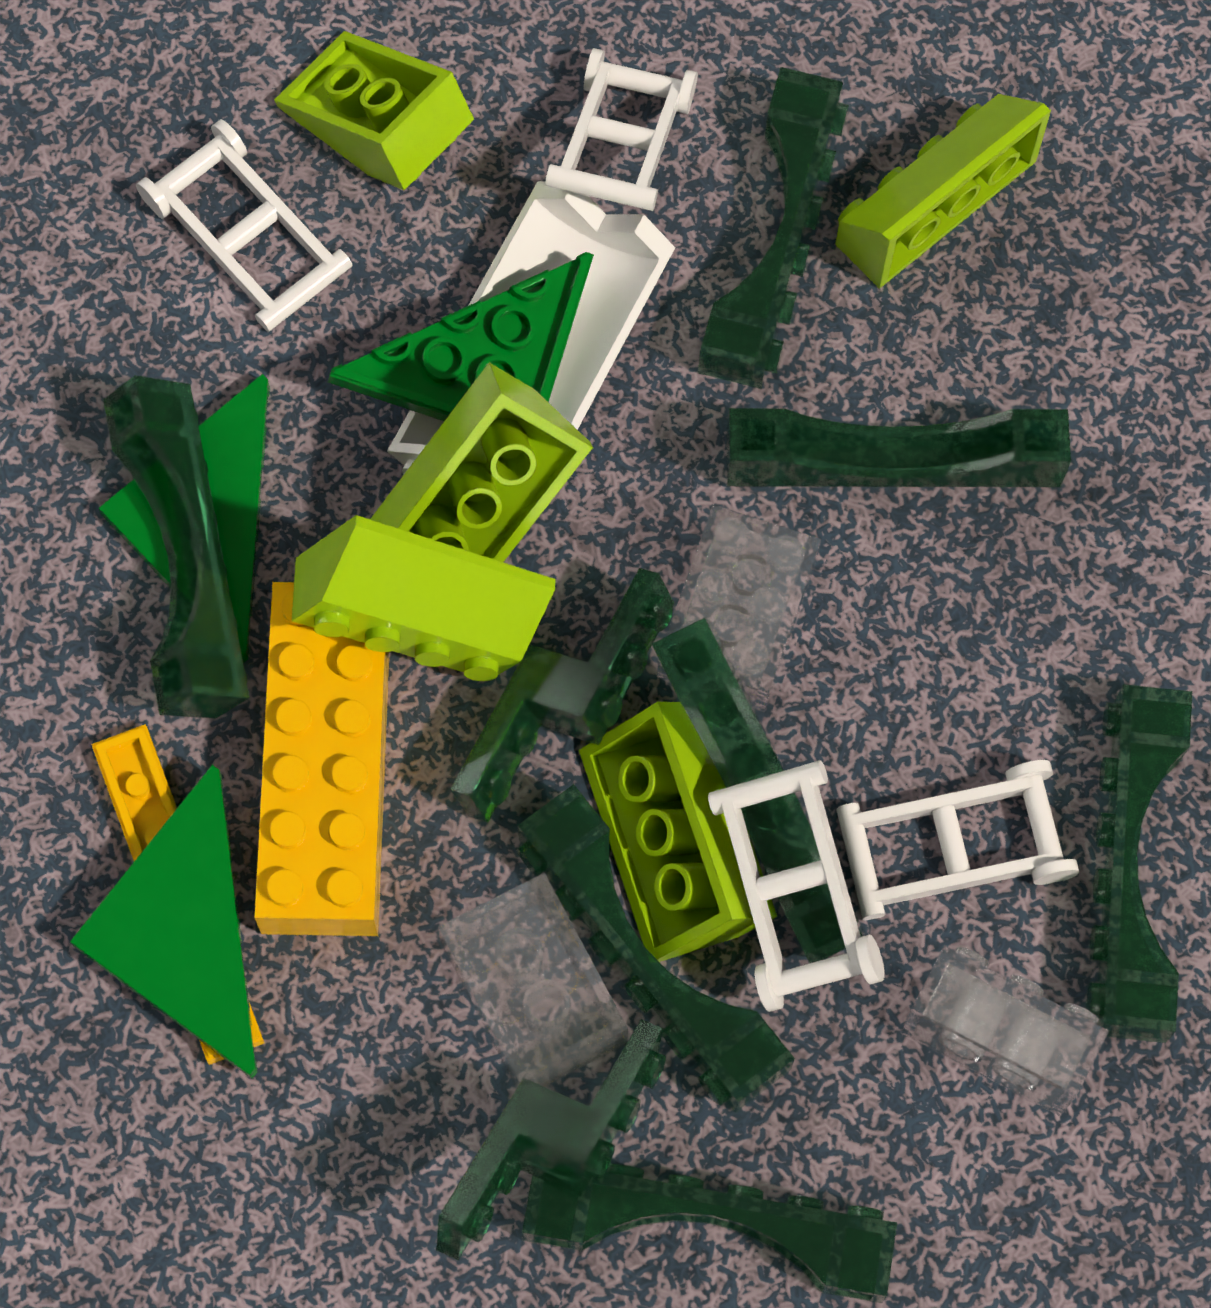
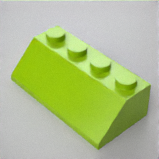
(941, 186)
(487, 469)
(419, 598)
(666, 841)

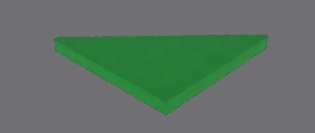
(515, 331)
(234, 455)
(176, 928)

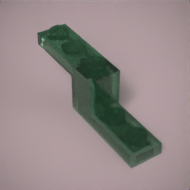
(563, 695)
(550, 1140)

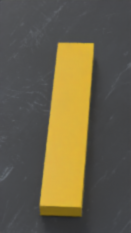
(143, 804)

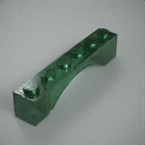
(745, 322)
(159, 441)
(803, 451)
(742, 753)
(1135, 977)
(726, 1041)
(835, 1250)

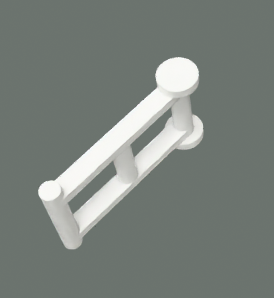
(598, 75)
(230, 148)
(1022, 779)
(771, 977)

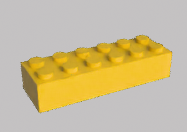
(320, 781)

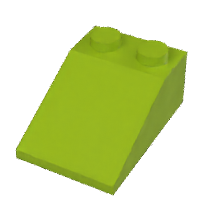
(378, 107)

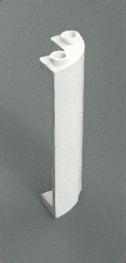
(623, 272)

